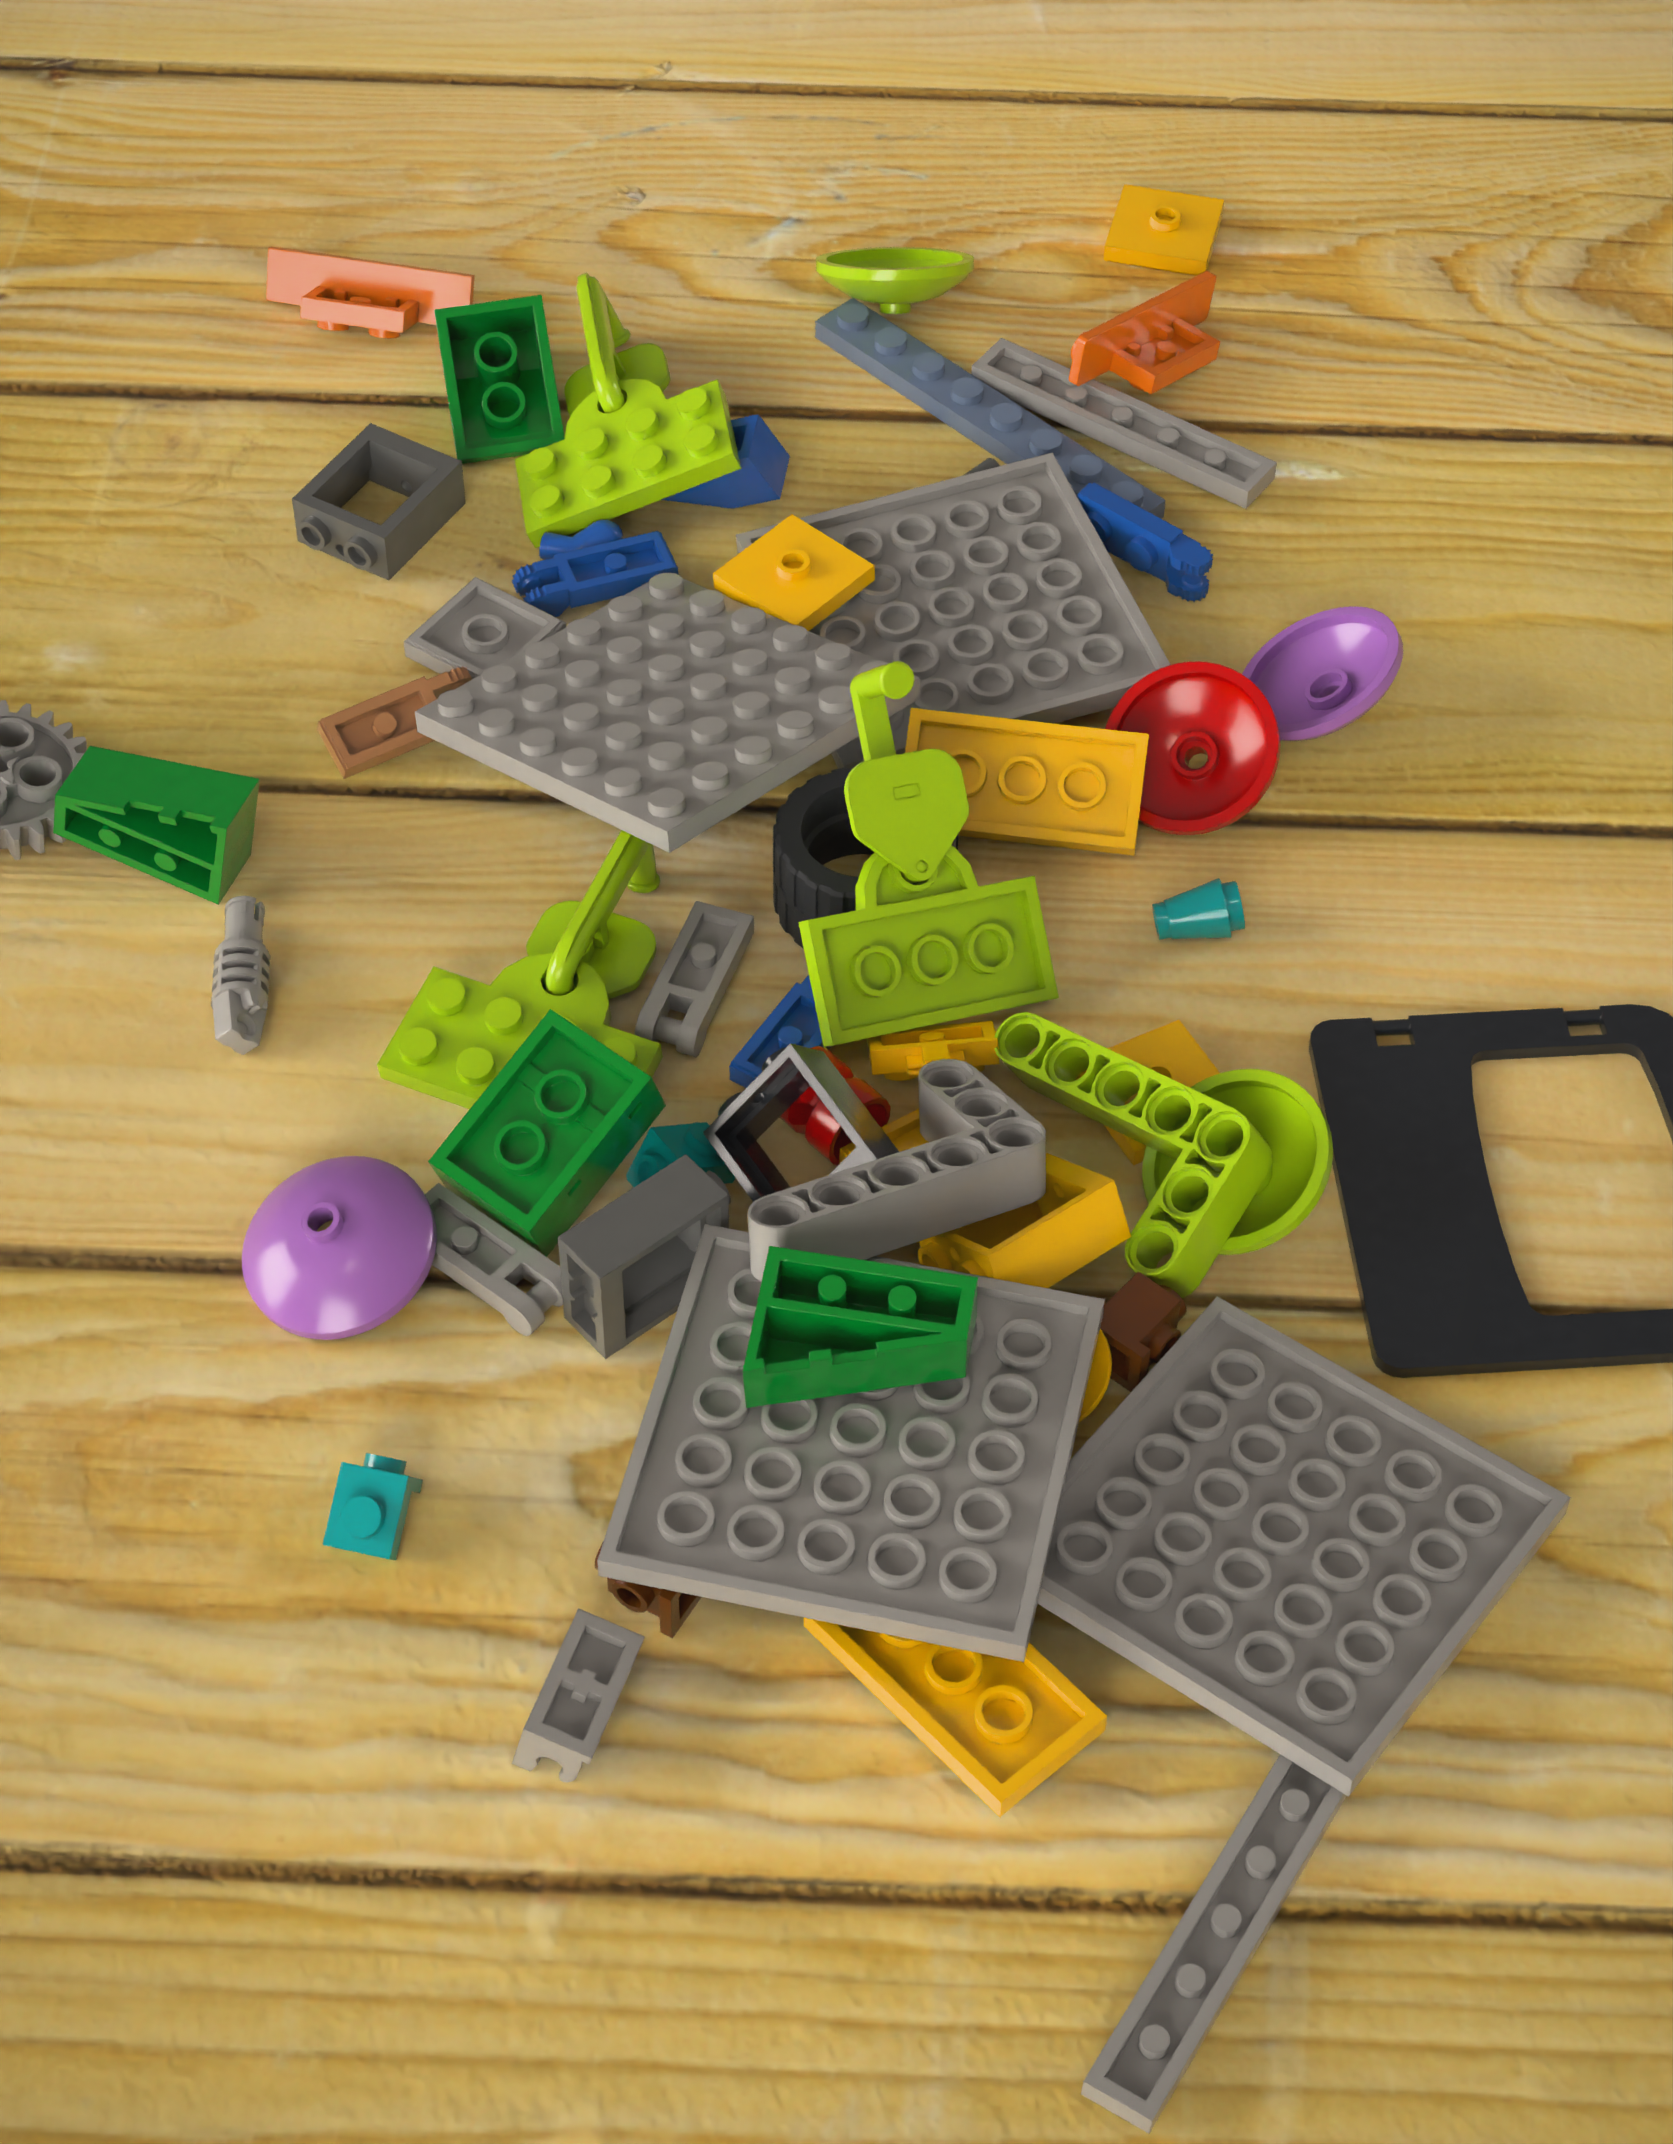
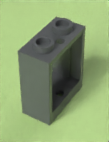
(395, 462)
(634, 1256)

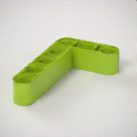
(1151, 1119)

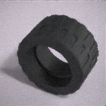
(807, 834)

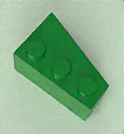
(161, 818)
(854, 1327)

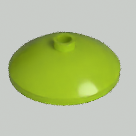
(894, 274)
(1300, 1149)

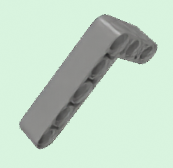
(978, 1163)

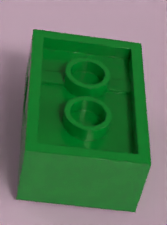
(548, 1132)

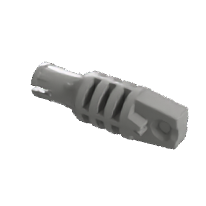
(241, 977)

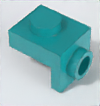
(669, 1143)
(370, 1506)

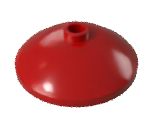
(1194, 712)

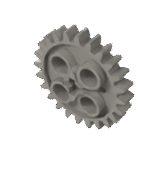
(32, 770)

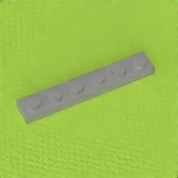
(1126, 424)
(1212, 1945)

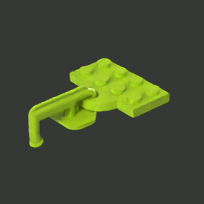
(622, 433)
(927, 947)
(576, 960)

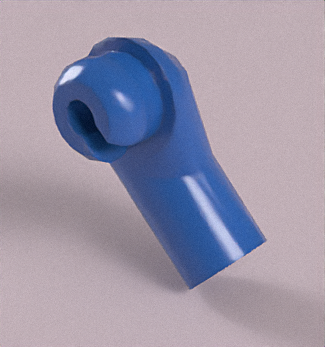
(594, 534)

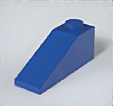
(761, 471)

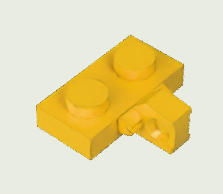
(906, 1052)

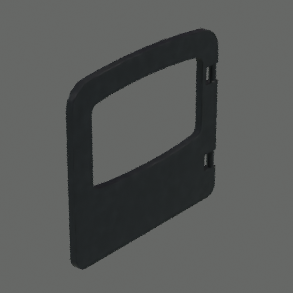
(1420, 1199)

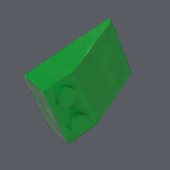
(499, 378)

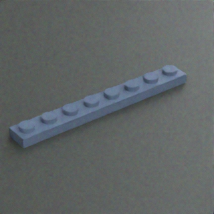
(966, 401)

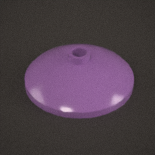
(1327, 670)
(355, 1269)

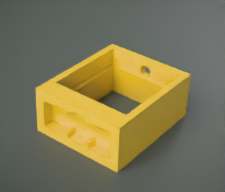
(1042, 1240)

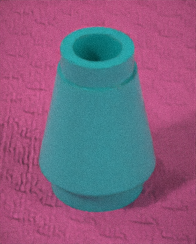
(1202, 912)

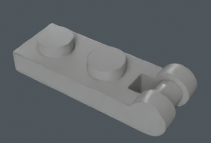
(695, 977)
(493, 1262)

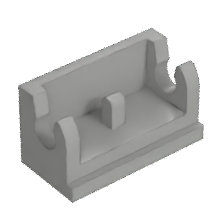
(578, 1695)

